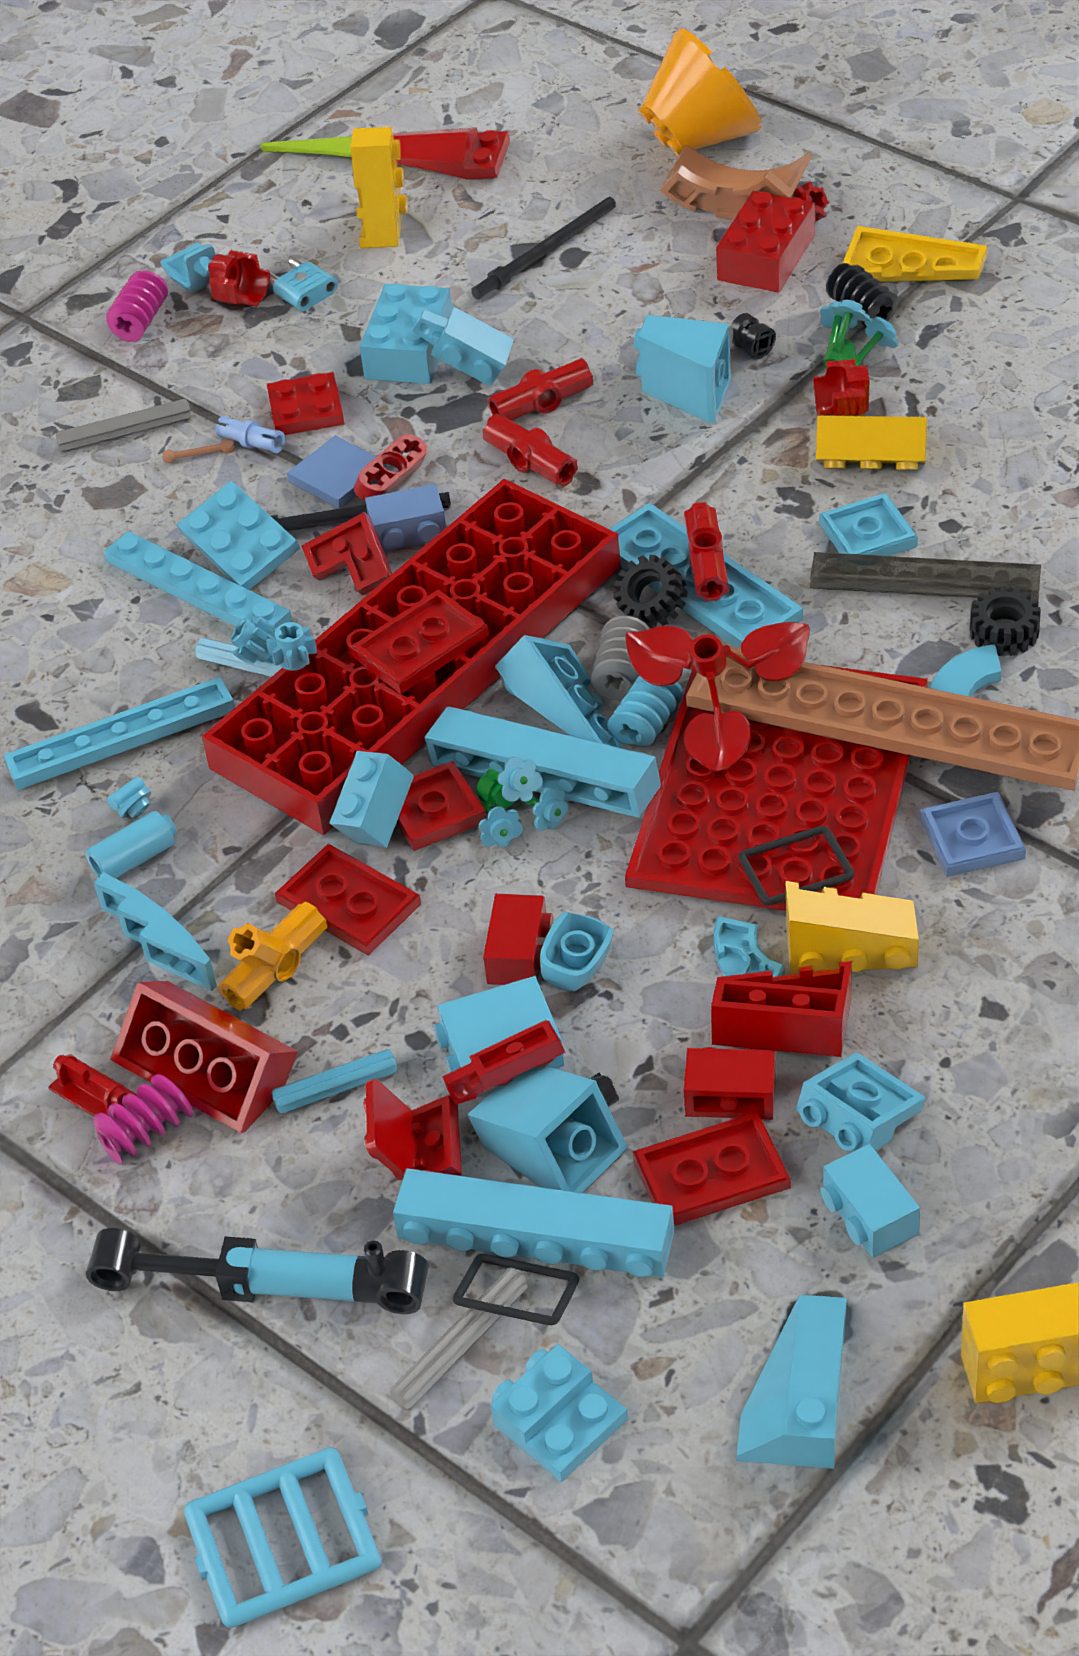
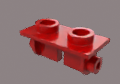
(86, 1086)

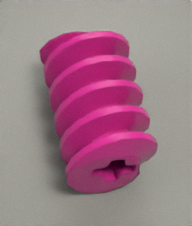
(136, 305)
(140, 1115)

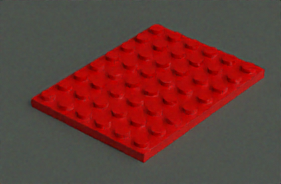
(774, 791)

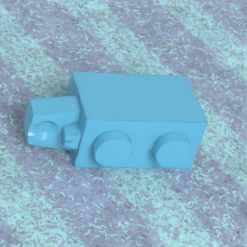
(465, 343)

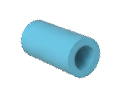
(132, 845)

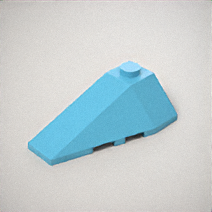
(797, 1395)

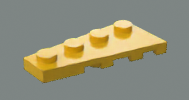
(914, 257)

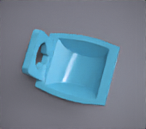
(190, 266)

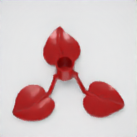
(663, 652)

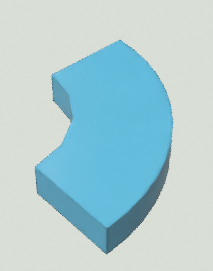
(969, 671)
(739, 951)

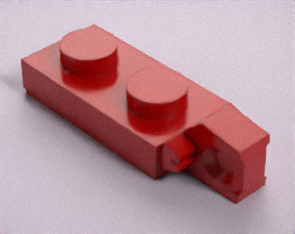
(504, 1061)

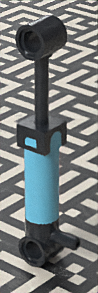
(246, 1270)

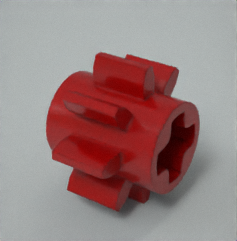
(813, 194)

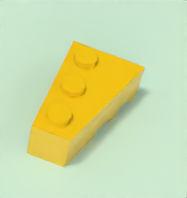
(378, 186)
(837, 929)

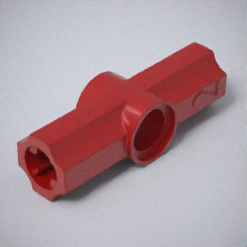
(541, 390)
(530, 450)
(706, 552)

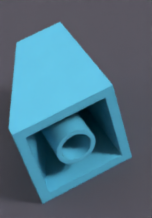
(685, 363)
(550, 1128)

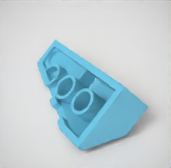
(555, 685)

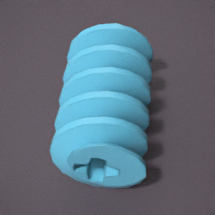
(644, 712)

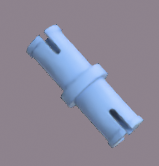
(250, 434)

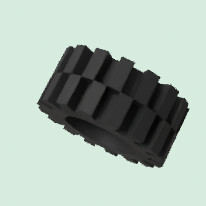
(638, 578)
(1005, 606)

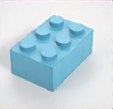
(390, 346)

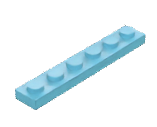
(192, 582)
(119, 733)

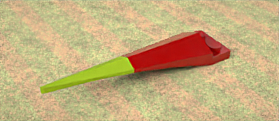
(447, 151)

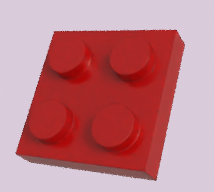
(305, 403)
(438, 806)

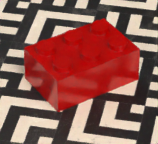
(765, 241)

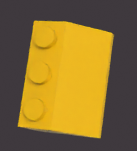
(871, 441)

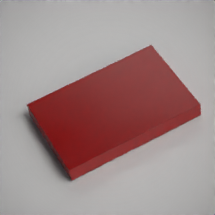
(419, 641)
(352, 897)
(712, 1168)

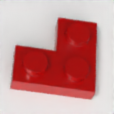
(349, 545)

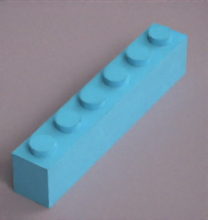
(581, 768)
(534, 1223)

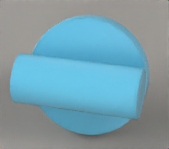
(130, 798)

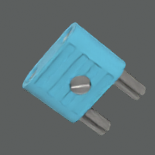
(304, 284)

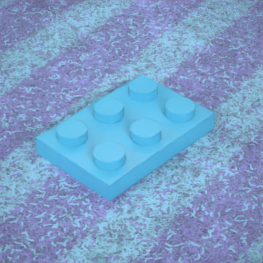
(238, 536)

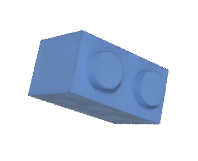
(406, 516)

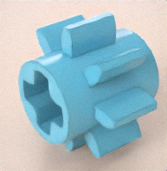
(251, 640)
(291, 646)

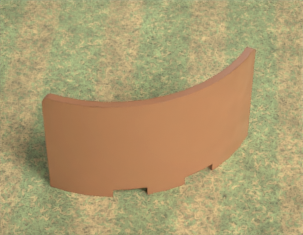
(724, 189)

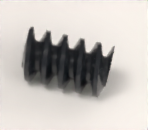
(856, 284)

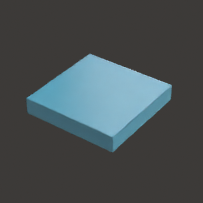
(868, 528)

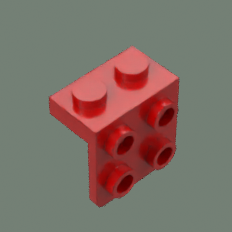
(412, 1138)

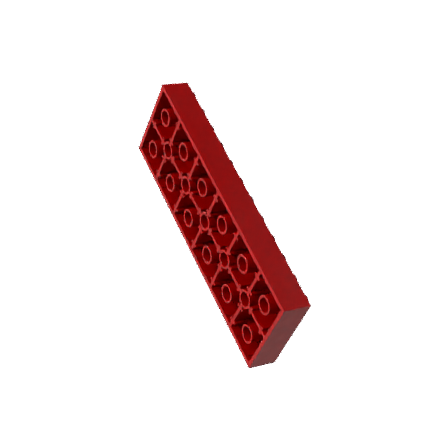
(504, 560)

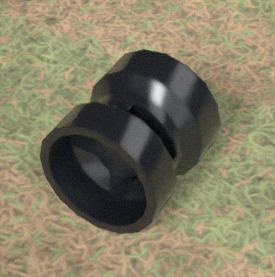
(752, 336)

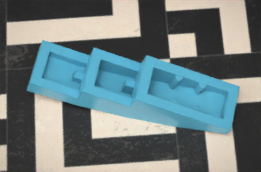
(161, 936)

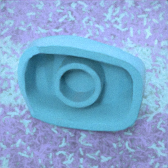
(574, 950)

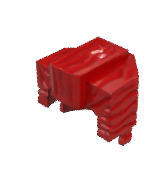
(238, 279)
(842, 389)

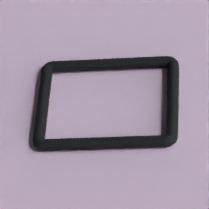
(849, 872)
(572, 1277)

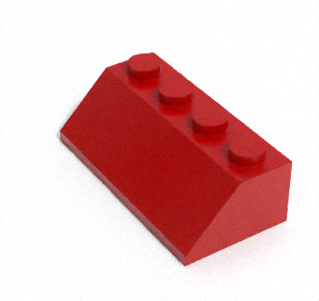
(205, 1052)

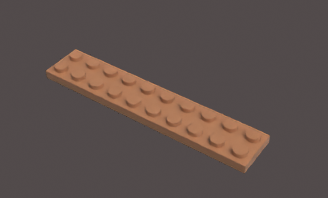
(903, 720)

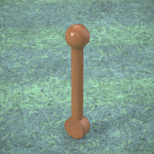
(226, 446)

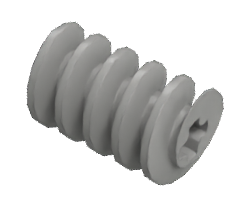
(612, 669)

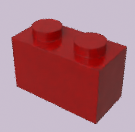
(515, 938)
(729, 1082)

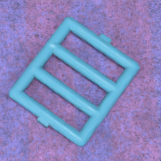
(276, 1593)

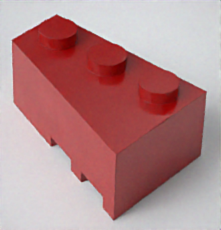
(784, 1012)

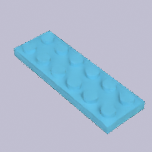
(737, 613)

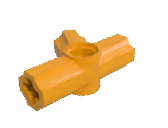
(269, 954)

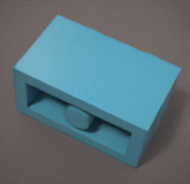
(371, 798)
(870, 1201)

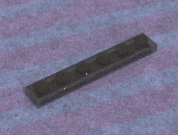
(920, 575)

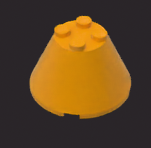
(695, 100)

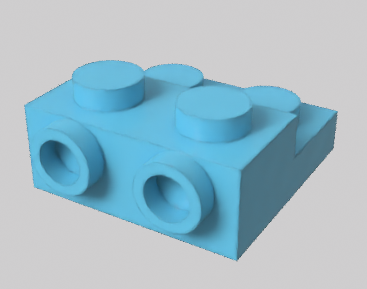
(858, 1103)
(556, 1411)

